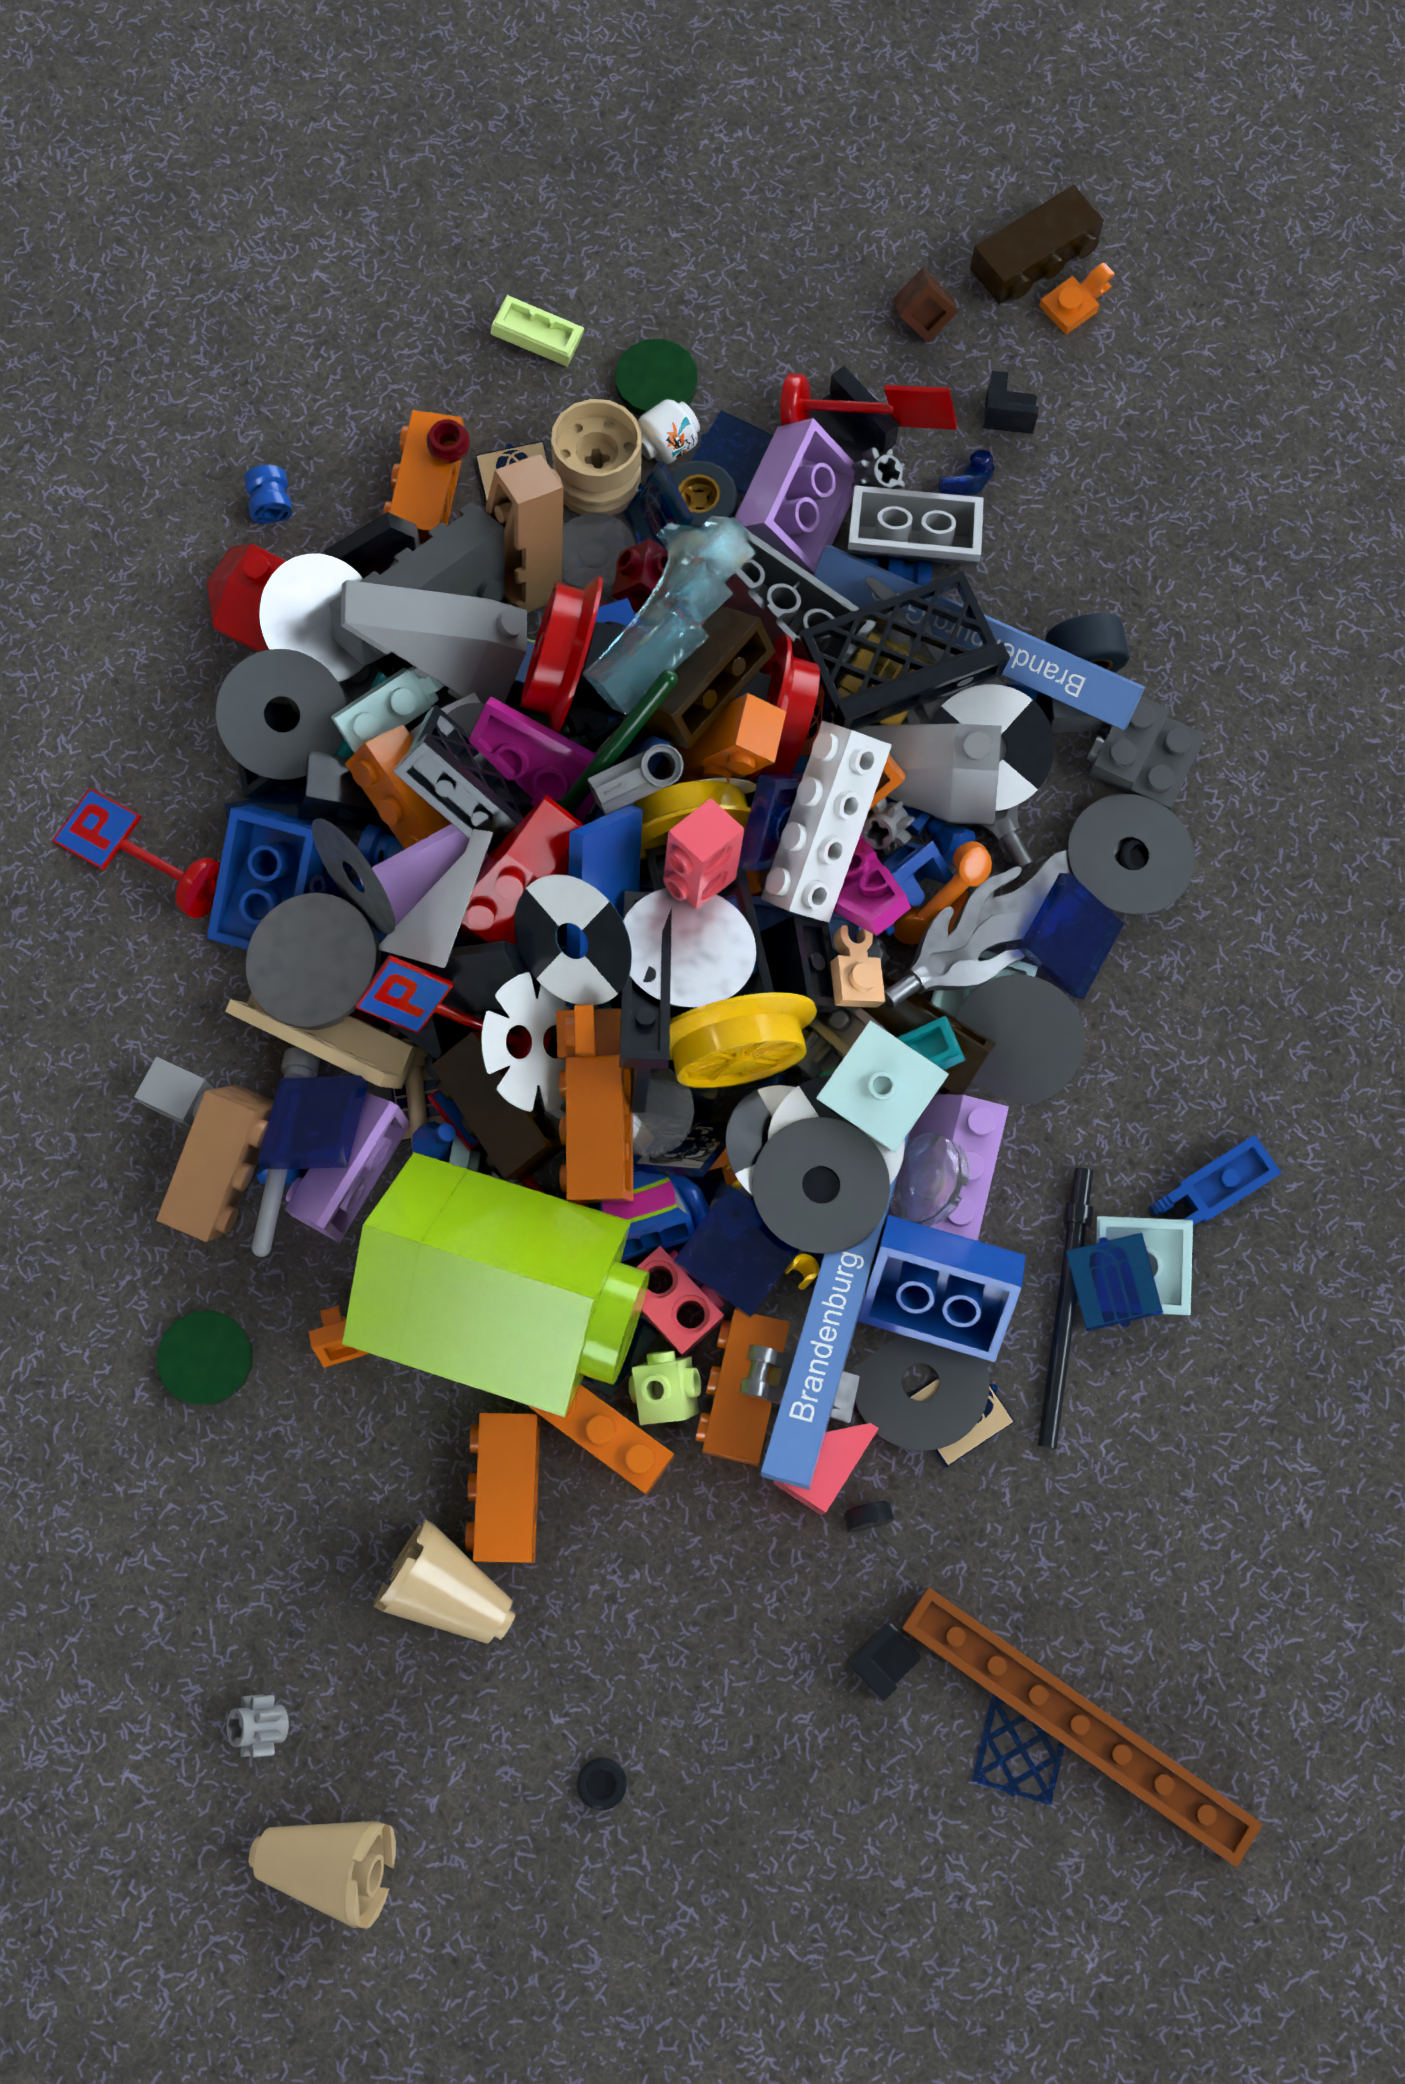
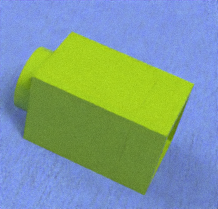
(494, 1285)

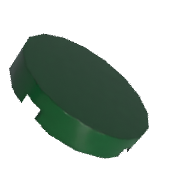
(654, 373)
(204, 1358)

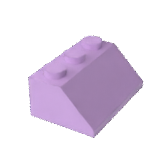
(799, 493)
(419, 867)
(978, 1129)
(333, 1196)

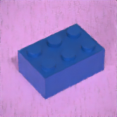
(942, 1288)

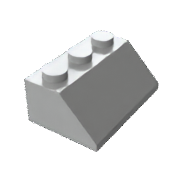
(916, 526)

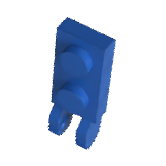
(1222, 1182)

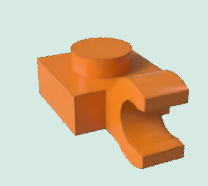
(1075, 302)

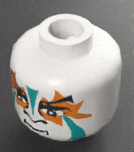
(668, 431)

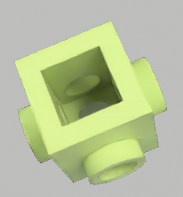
(665, 1388)

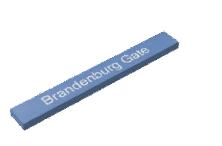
(1030, 661)
(820, 1361)

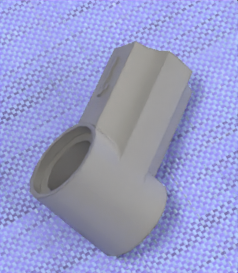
(632, 780)

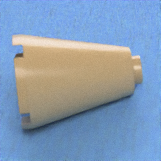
(444, 1589)
(328, 1866)

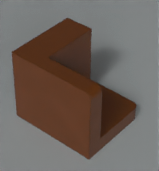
(925, 305)

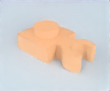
(855, 975)

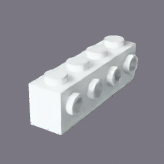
(821, 821)

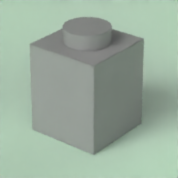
(172, 1091)

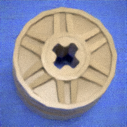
(597, 456)

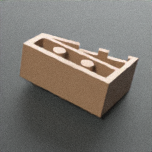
(529, 505)
(216, 1162)

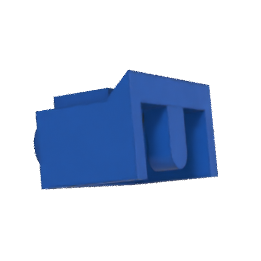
(913, 864)

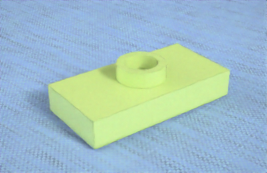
(537, 330)

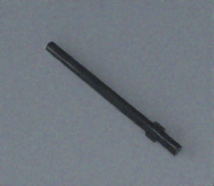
(1078, 1217)

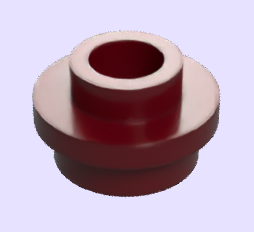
(445, 431)

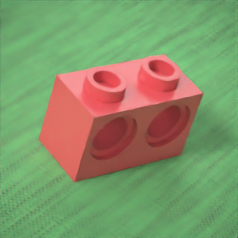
(702, 854)
(663, 1308)

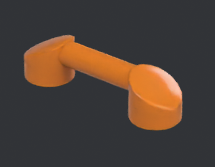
(972, 867)

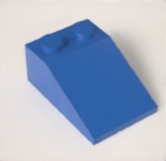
(262, 864)

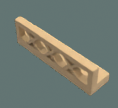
(349, 1045)

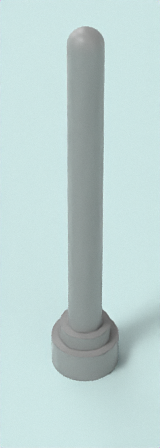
(295, 1064)

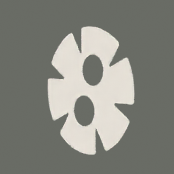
(537, 1068)

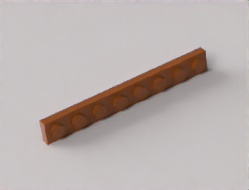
(1082, 1727)

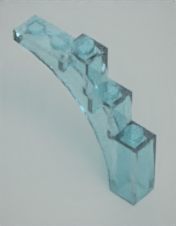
(671, 619)

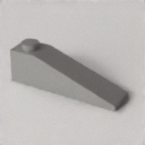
(451, 637)
(946, 768)

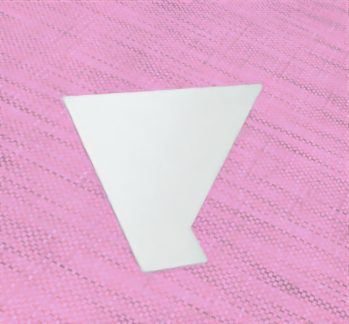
(434, 921)

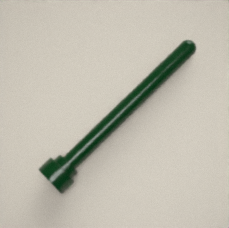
(620, 739)

